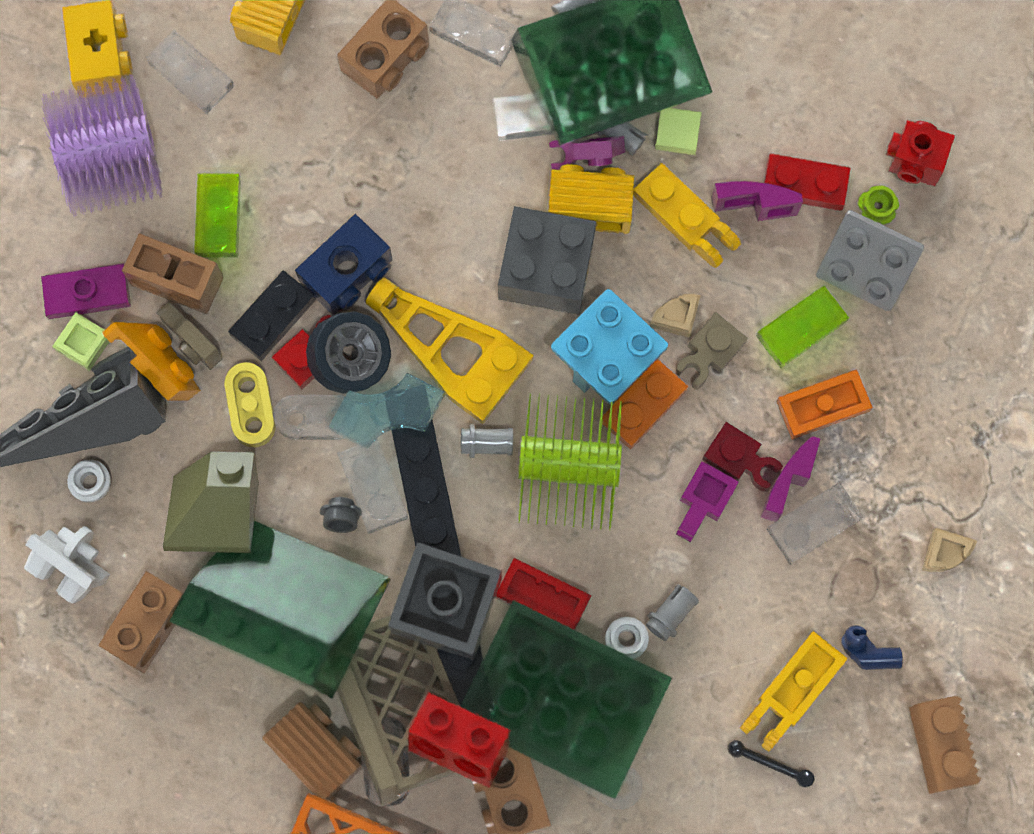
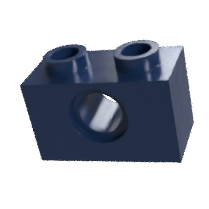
(351, 242)

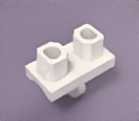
(70, 555)

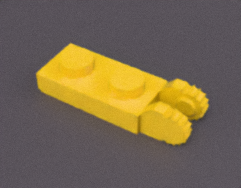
(684, 214)
(796, 687)

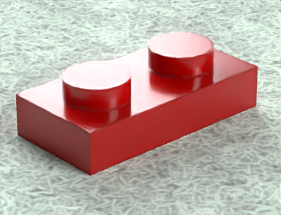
(818, 182)

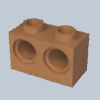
(375, 43)
(173, 273)
(143, 623)
(522, 789)

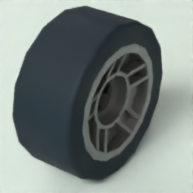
(369, 357)

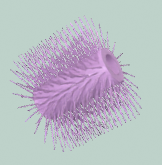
(102, 145)

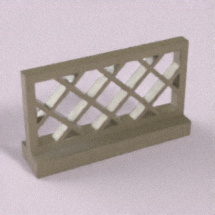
(366, 723)

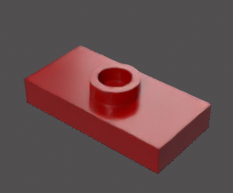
(543, 594)

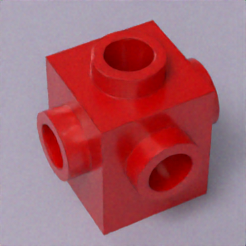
(919, 152)

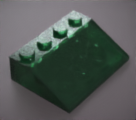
(609, 64)
(284, 607)
(566, 698)

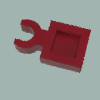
(736, 452)

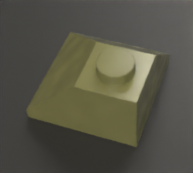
(213, 504)

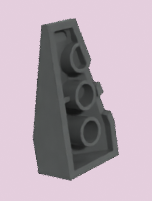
(99, 413)

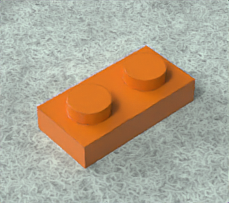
(645, 403)
(824, 404)

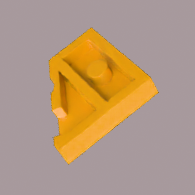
(156, 359)

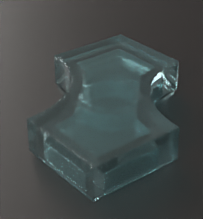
(406, 405)

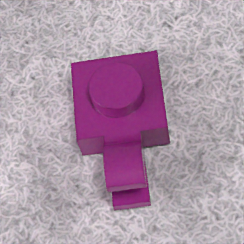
(597, 150)
(706, 496)

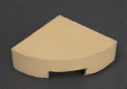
(677, 315)
(947, 551)

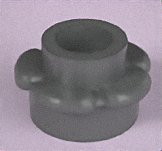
(340, 515)

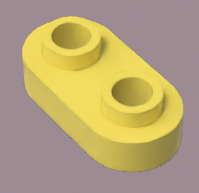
(249, 406)

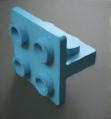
(608, 347)

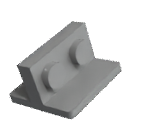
(869, 260)

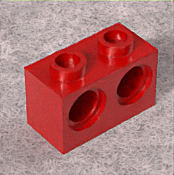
(458, 740)

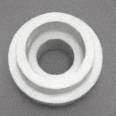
(80, 472)
(631, 625)

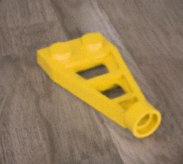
(489, 377)

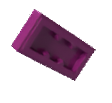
(85, 291)

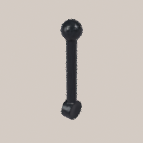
(803, 778)

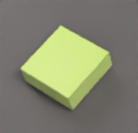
(678, 131)
(81, 341)

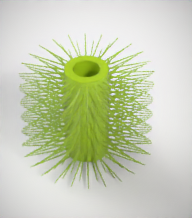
(571, 461)

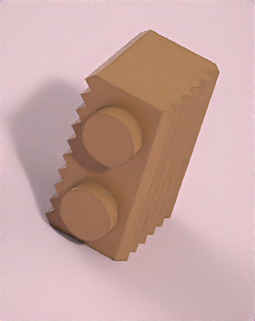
(944, 744)
(313, 751)

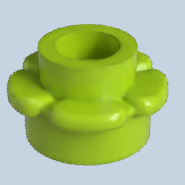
(881, 195)

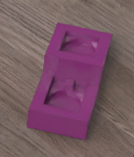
(768, 199)
(795, 472)

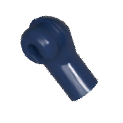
(866, 654)

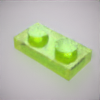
(217, 215)
(802, 326)

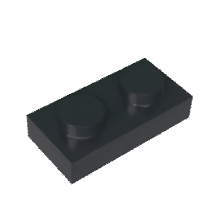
(272, 315)

